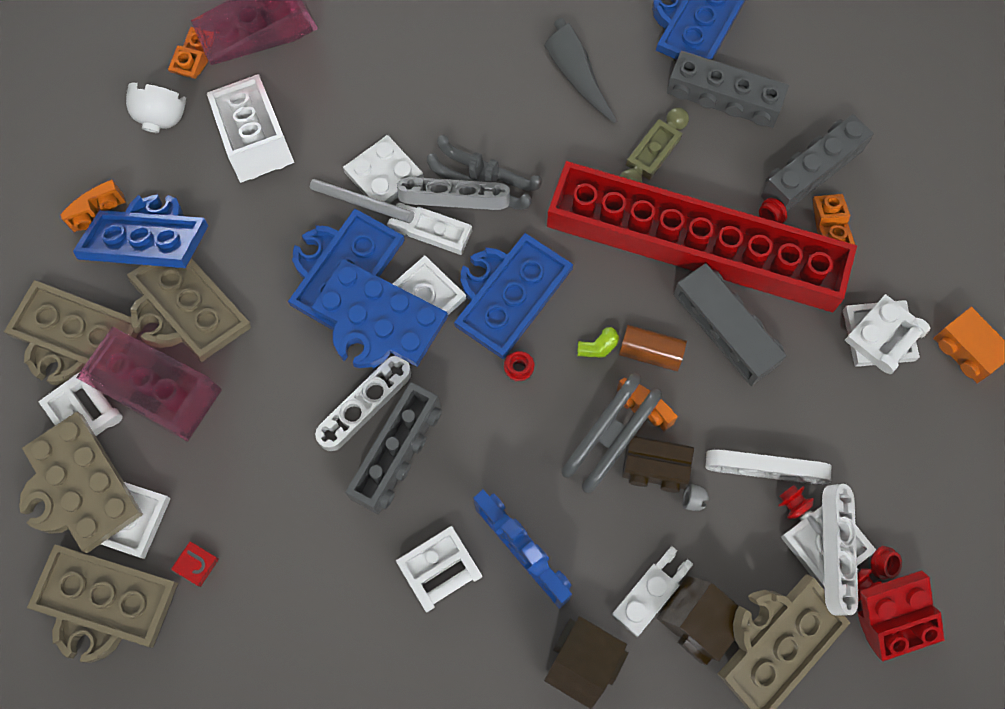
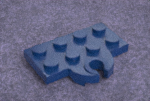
(694, 25)
(143, 234)
(359, 241)
(509, 292)
(377, 316)
(523, 548)

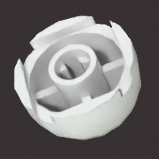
(154, 107)

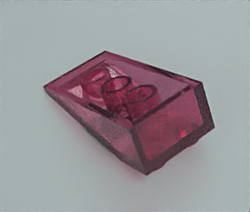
(251, 26)
(150, 383)

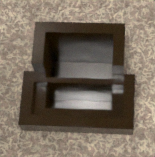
(701, 618)
(586, 661)

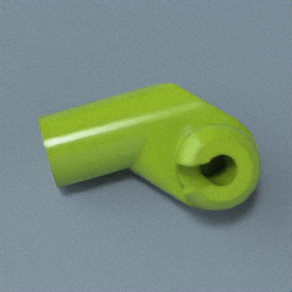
(601, 346)

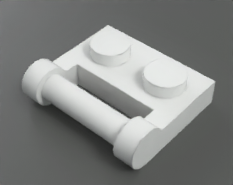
(879, 326)
(64, 402)
(431, 560)

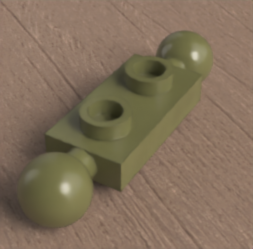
(656, 146)

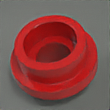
(773, 210)
(519, 357)
(886, 563)

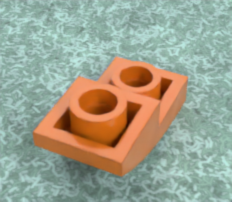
(190, 58)
(85, 208)
(832, 217)
(662, 413)

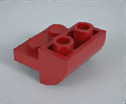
(900, 616)

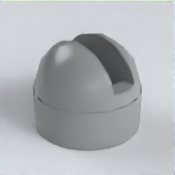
(694, 498)

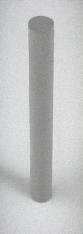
(362, 200)

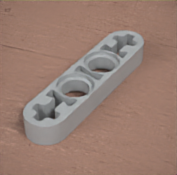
(483, 194)

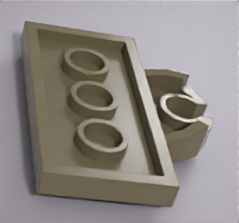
(186, 309)
(62, 330)
(76, 485)
(100, 602)
(779, 643)

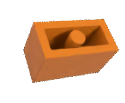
(973, 345)

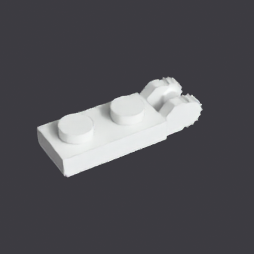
(433, 229)
(650, 594)

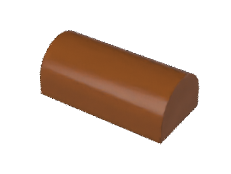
(653, 348)

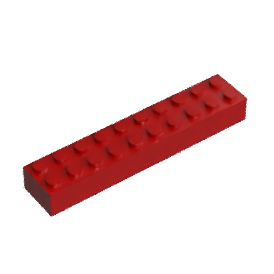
(697, 232)

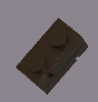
(658, 464)

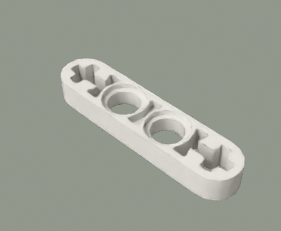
(359, 399)
(768, 466)
(840, 587)

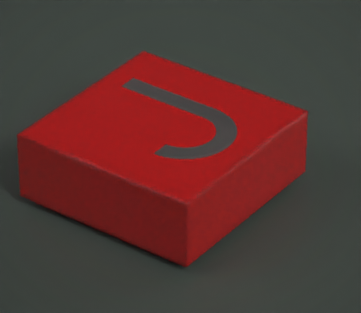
(195, 564)

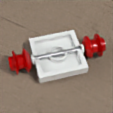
(807, 539)

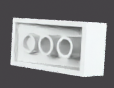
(249, 128)

